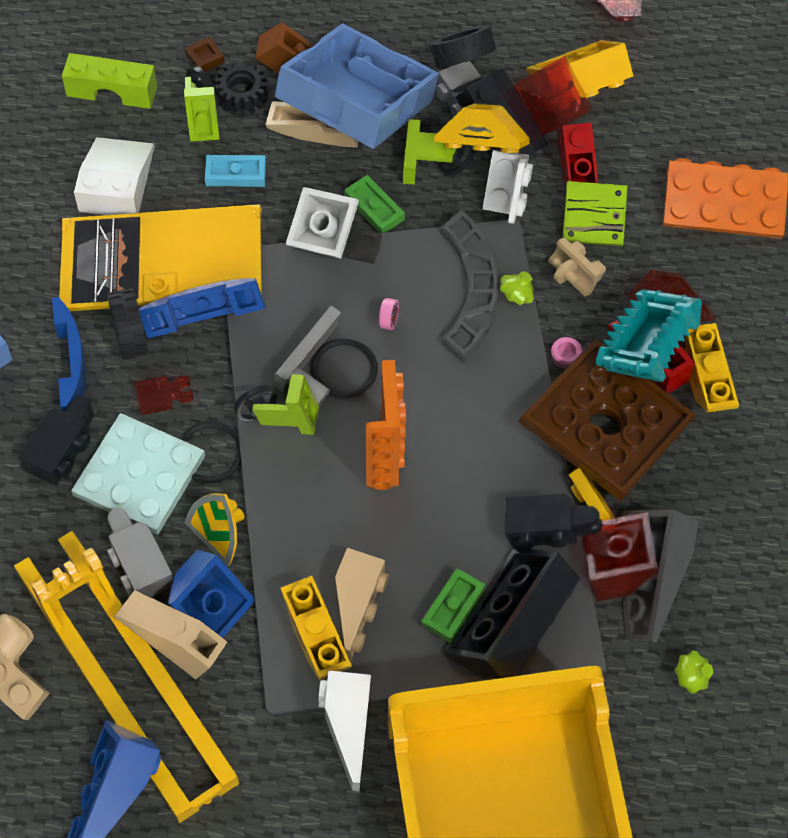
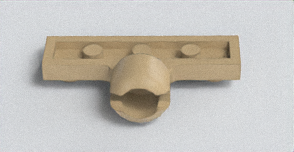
(17, 687)

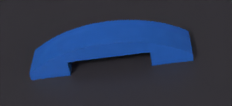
(200, 304)
(66, 328)

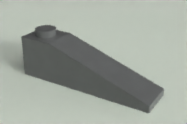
(674, 545)

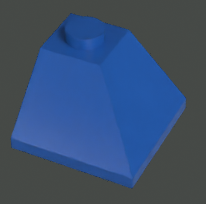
(209, 592)

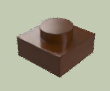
(205, 54)

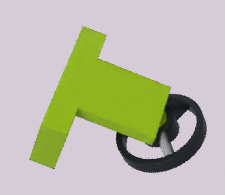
(200, 106)
(422, 147)
(300, 407)

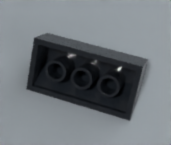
(513, 613)

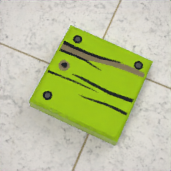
(595, 213)

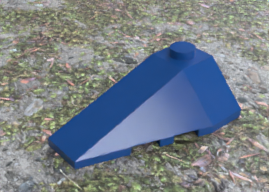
(120, 774)

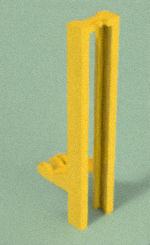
(88, 569)

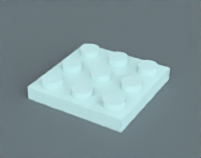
(139, 472)

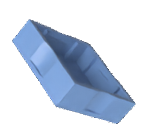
(324, 88)

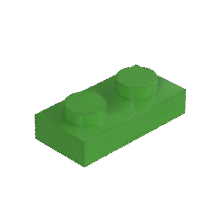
(375, 205)
(453, 605)

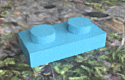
(235, 170)

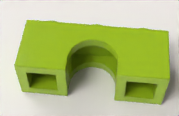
(130, 80)

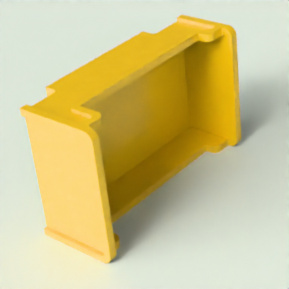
(509, 758)

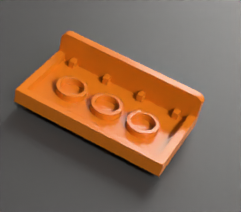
(725, 198)
(387, 437)

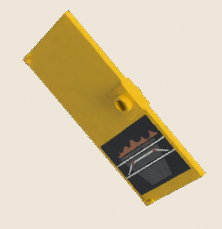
(157, 253)

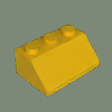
(596, 65)

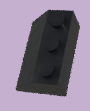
(499, 90)

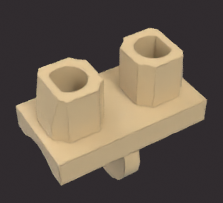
(575, 267)

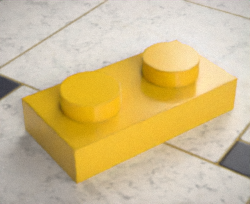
(586, 491)

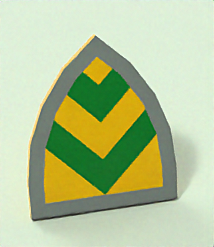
(214, 522)

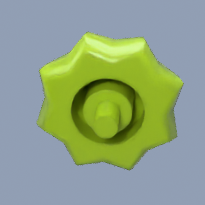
(517, 288)
(693, 672)

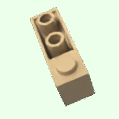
(357, 586)
(172, 633)

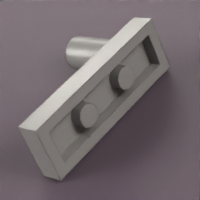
(304, 352)

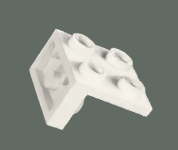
(505, 184)

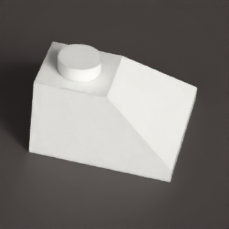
(322, 222)

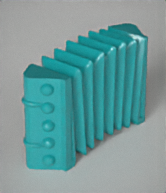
(648, 334)

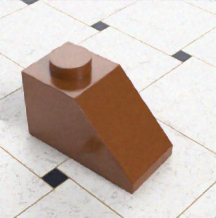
(280, 46)

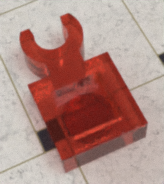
(157, 395)

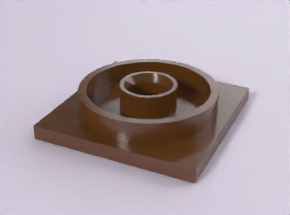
(644, 413)

